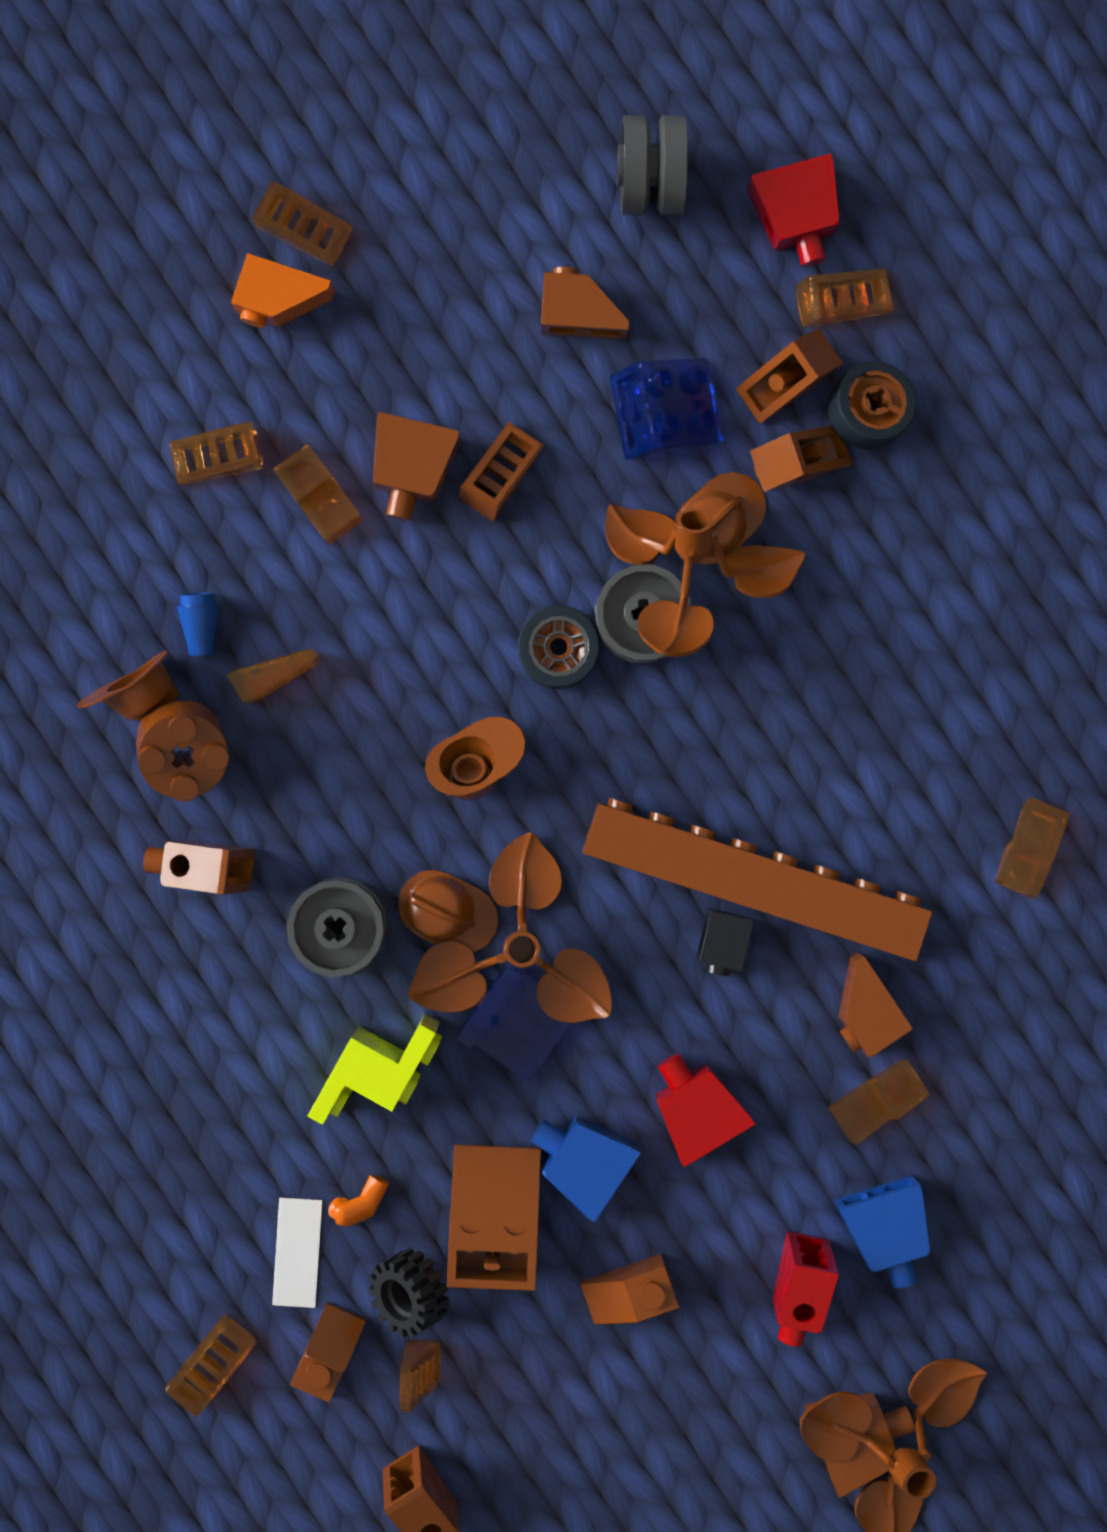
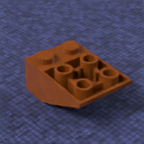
(494, 1217)

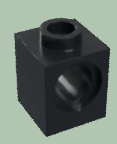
(724, 941)

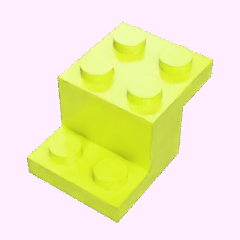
(377, 1070)

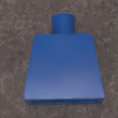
(585, 1162)
(888, 1227)

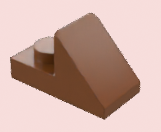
(328, 1352)

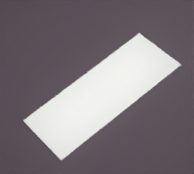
(297, 1252)

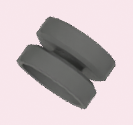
(652, 165)
(620, 598)
(312, 932)

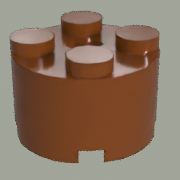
(181, 773)

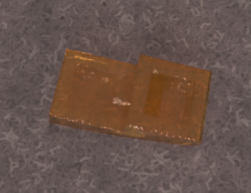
(318, 494)
(1033, 848)
(878, 1100)

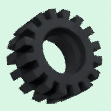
(408, 1292)

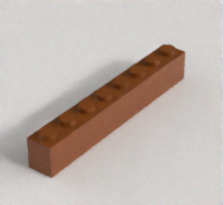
(757, 881)

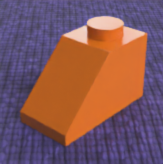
(277, 292)

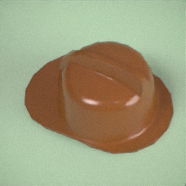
(735, 507)
(137, 691)
(475, 758)
(447, 910)

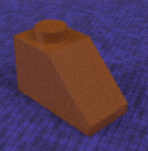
(579, 307)
(789, 375)
(799, 457)
(868, 1010)
(630, 1292)

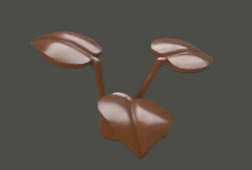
(682, 629)
(570, 990)
(838, 1423)

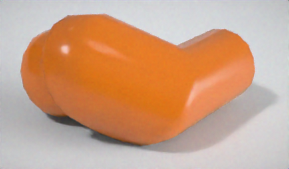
(361, 1208)

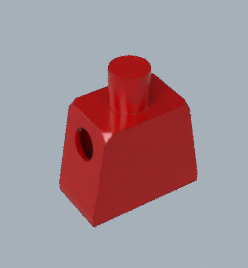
(798, 206)
(698, 1109)
(803, 1287)

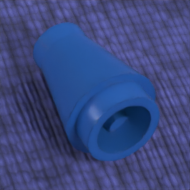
(199, 621)

